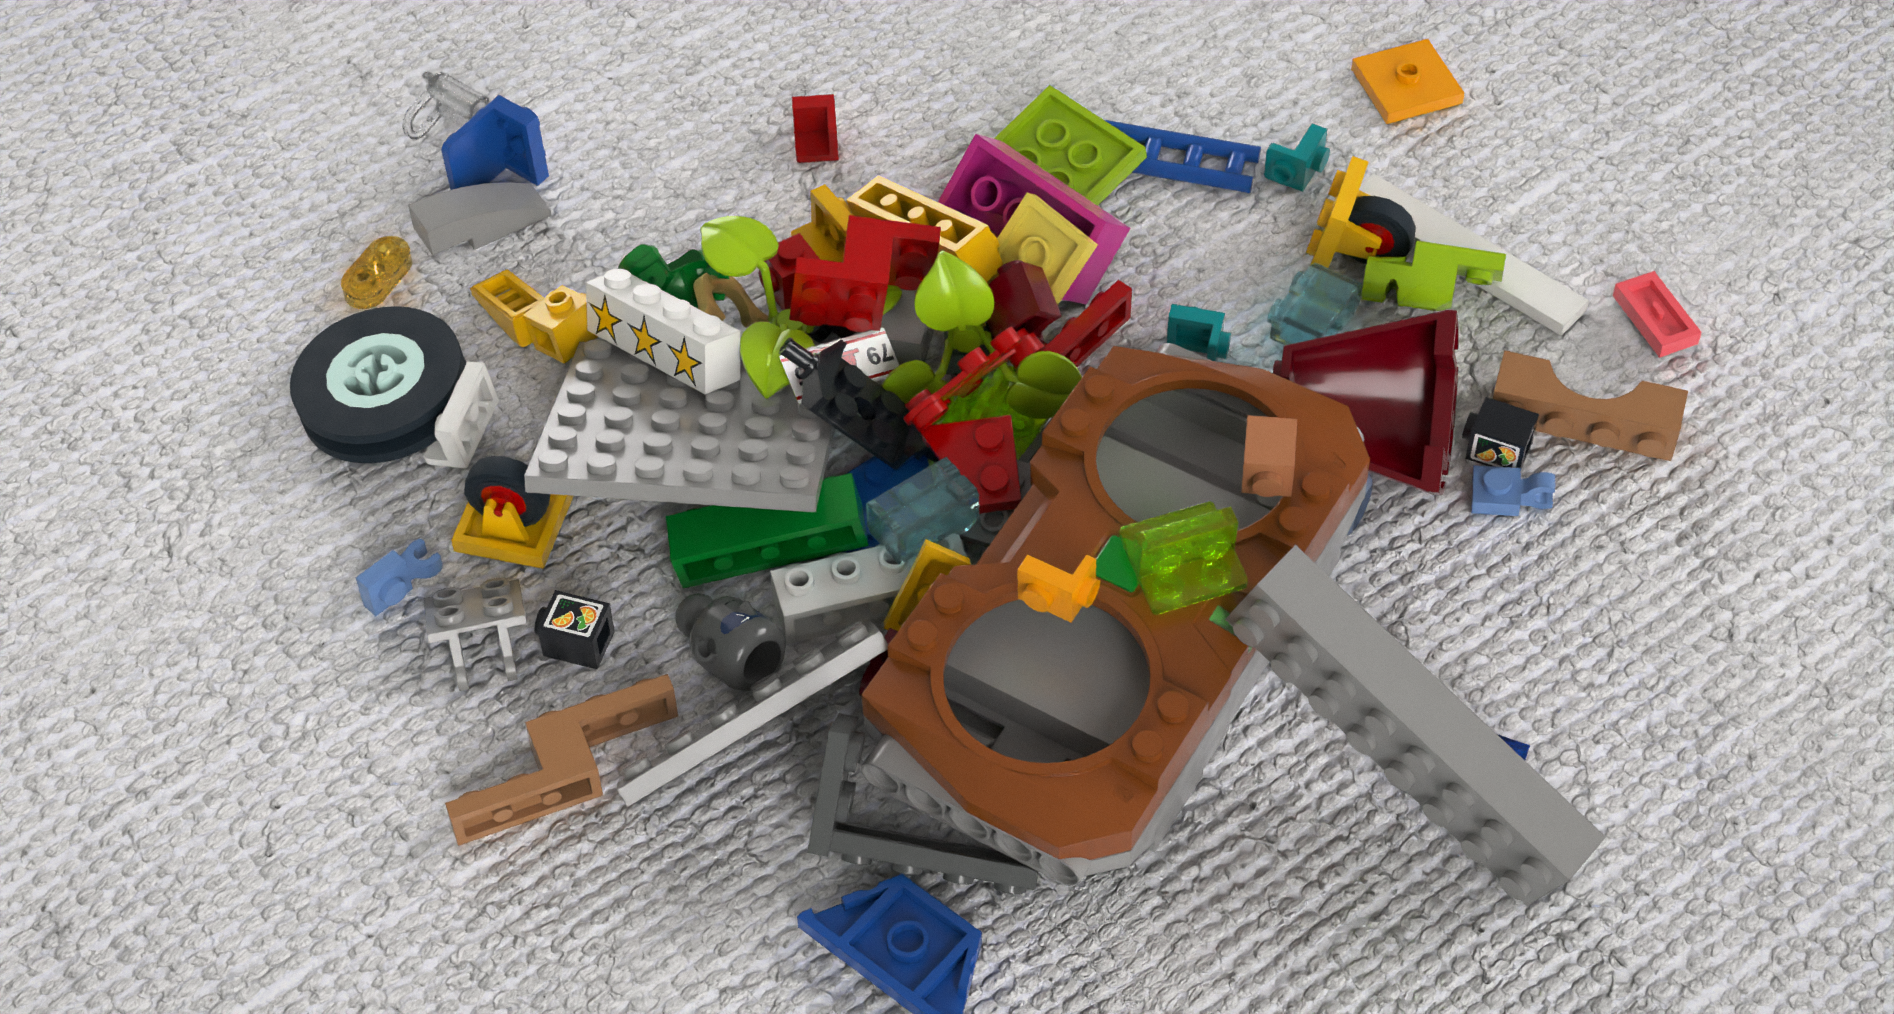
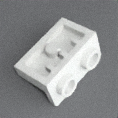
(463, 419)

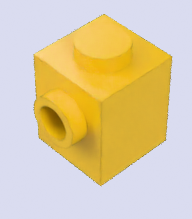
(559, 323)

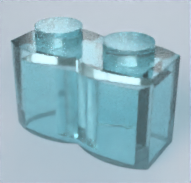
(1316, 306)

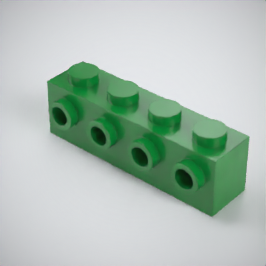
(737, 541)

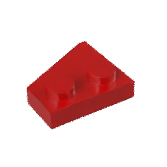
(984, 455)

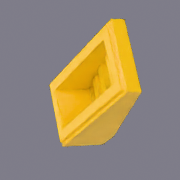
(510, 306)

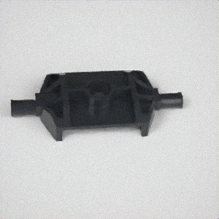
(841, 390)

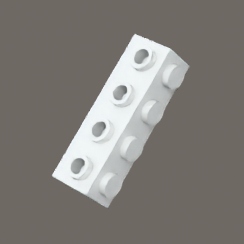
(840, 590)

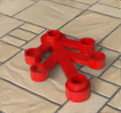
(1008, 345)

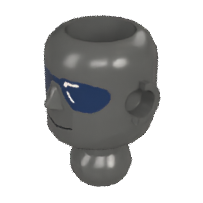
(731, 639)

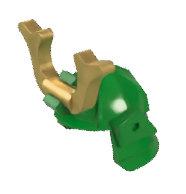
(691, 280)

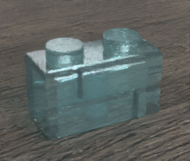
(923, 508)

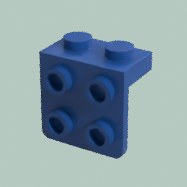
(496, 140)

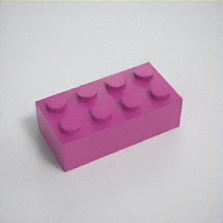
(996, 179)

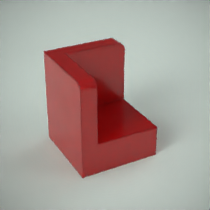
(815, 128)

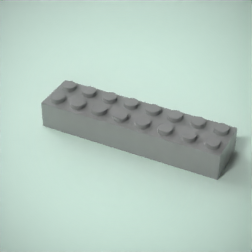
(1414, 729)

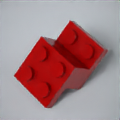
(856, 289)

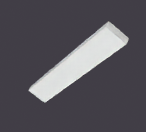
(1521, 284)

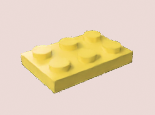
(1046, 240)

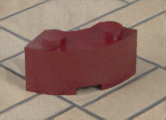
(1022, 300)

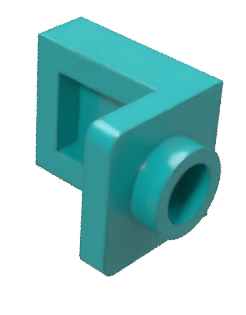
(1298, 166)
(1198, 331)

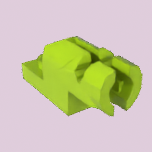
(1432, 275)

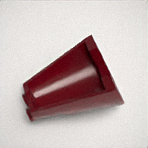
(1397, 387)

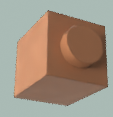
(1269, 456)

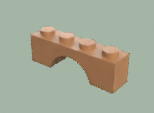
(1638, 422)

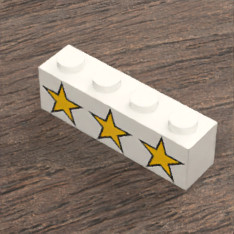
(663, 330)

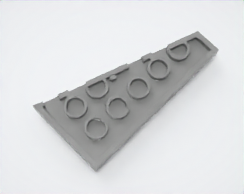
(768, 700)

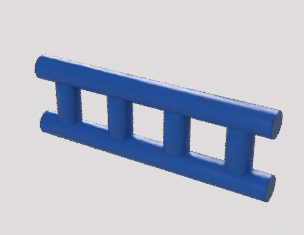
(1195, 148)

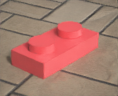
(1656, 314)

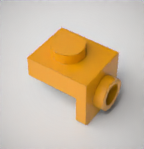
(1056, 591)

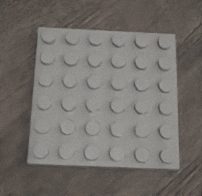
(651, 438)

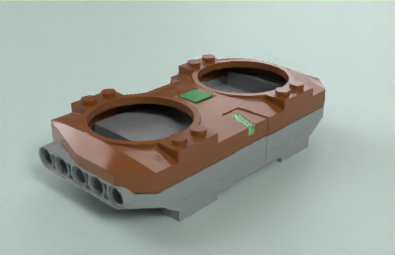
(1098, 729)

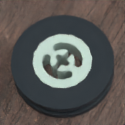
(376, 383)

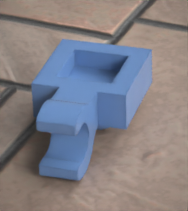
(1503, 491)
(391, 576)

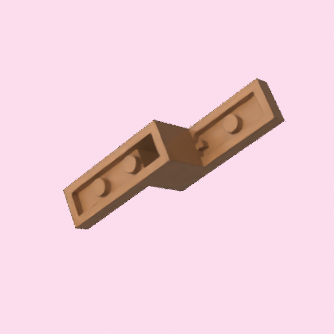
(564, 759)

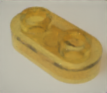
(381, 267)

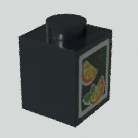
(1500, 434)
(575, 629)

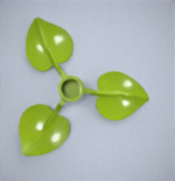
(735, 249)
(959, 302)

